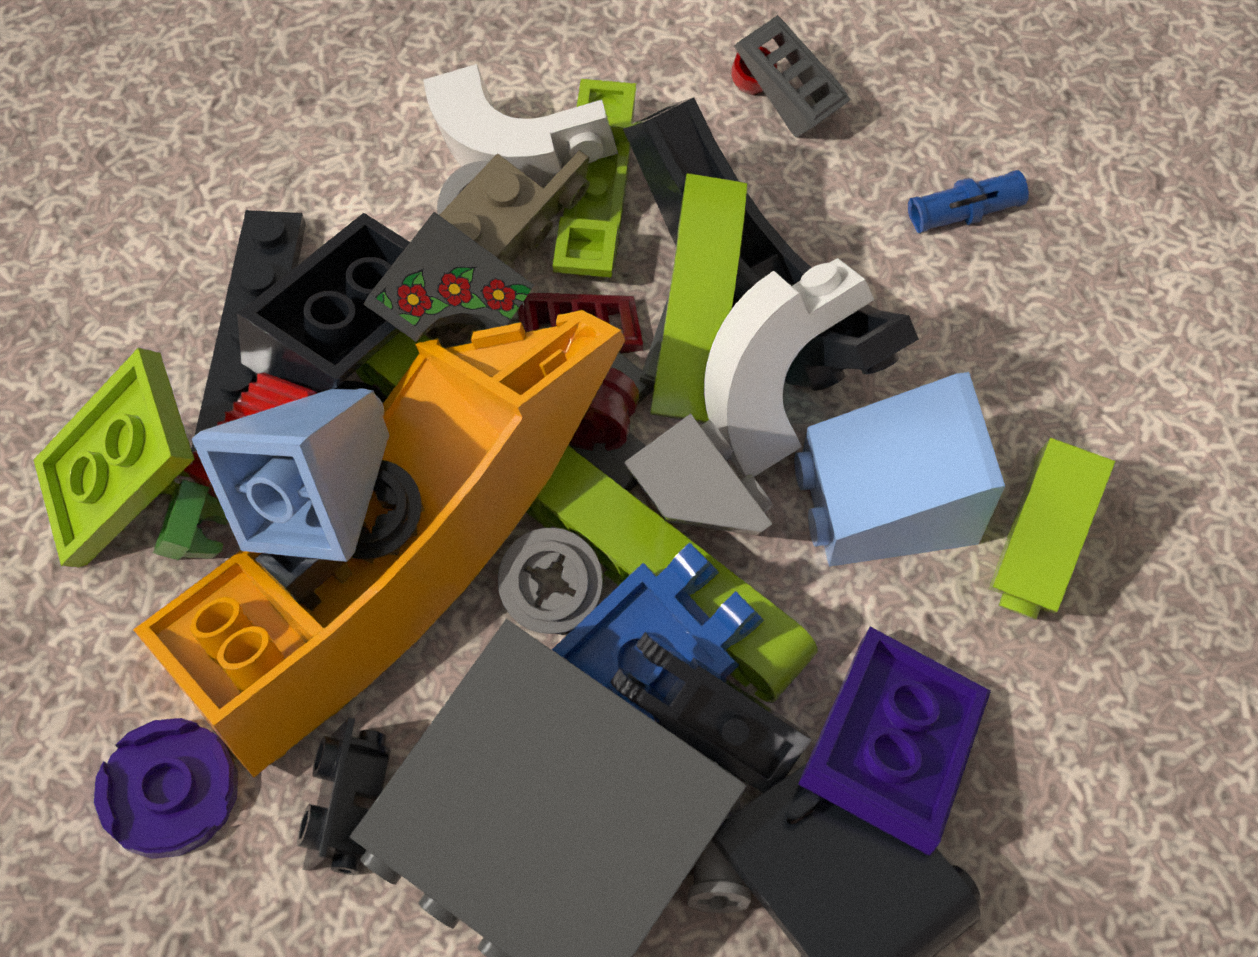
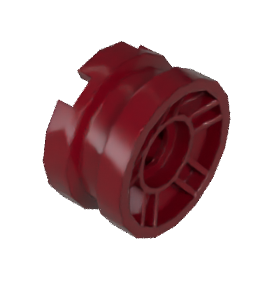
(608, 413)

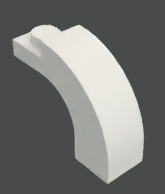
(534, 145)
(756, 350)

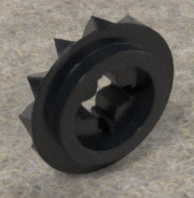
(394, 491)

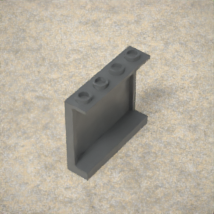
(545, 809)

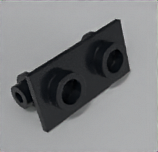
(347, 769)

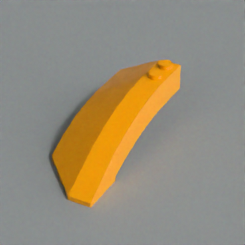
(481, 441)

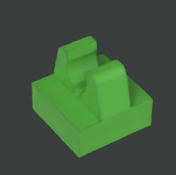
(179, 531)

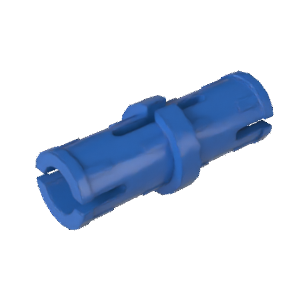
(1000, 193)

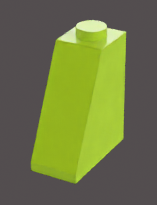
(1050, 528)

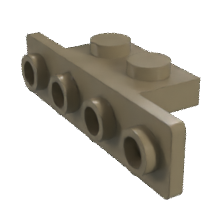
(511, 211)

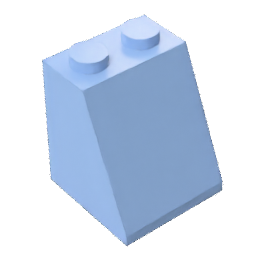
(901, 475)

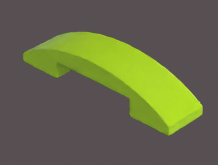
(591, 229)
(698, 292)

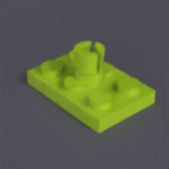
(113, 458)

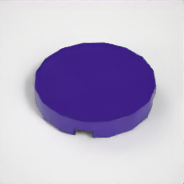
(180, 807)

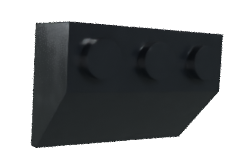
(315, 317)

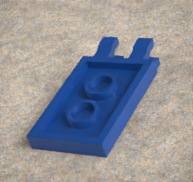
(664, 609)

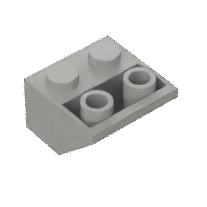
(693, 483)

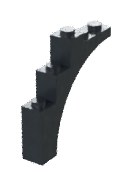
(681, 143)

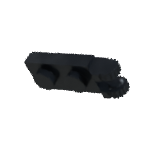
(716, 717)

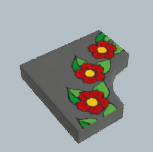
(446, 281)

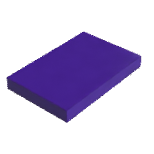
(897, 741)

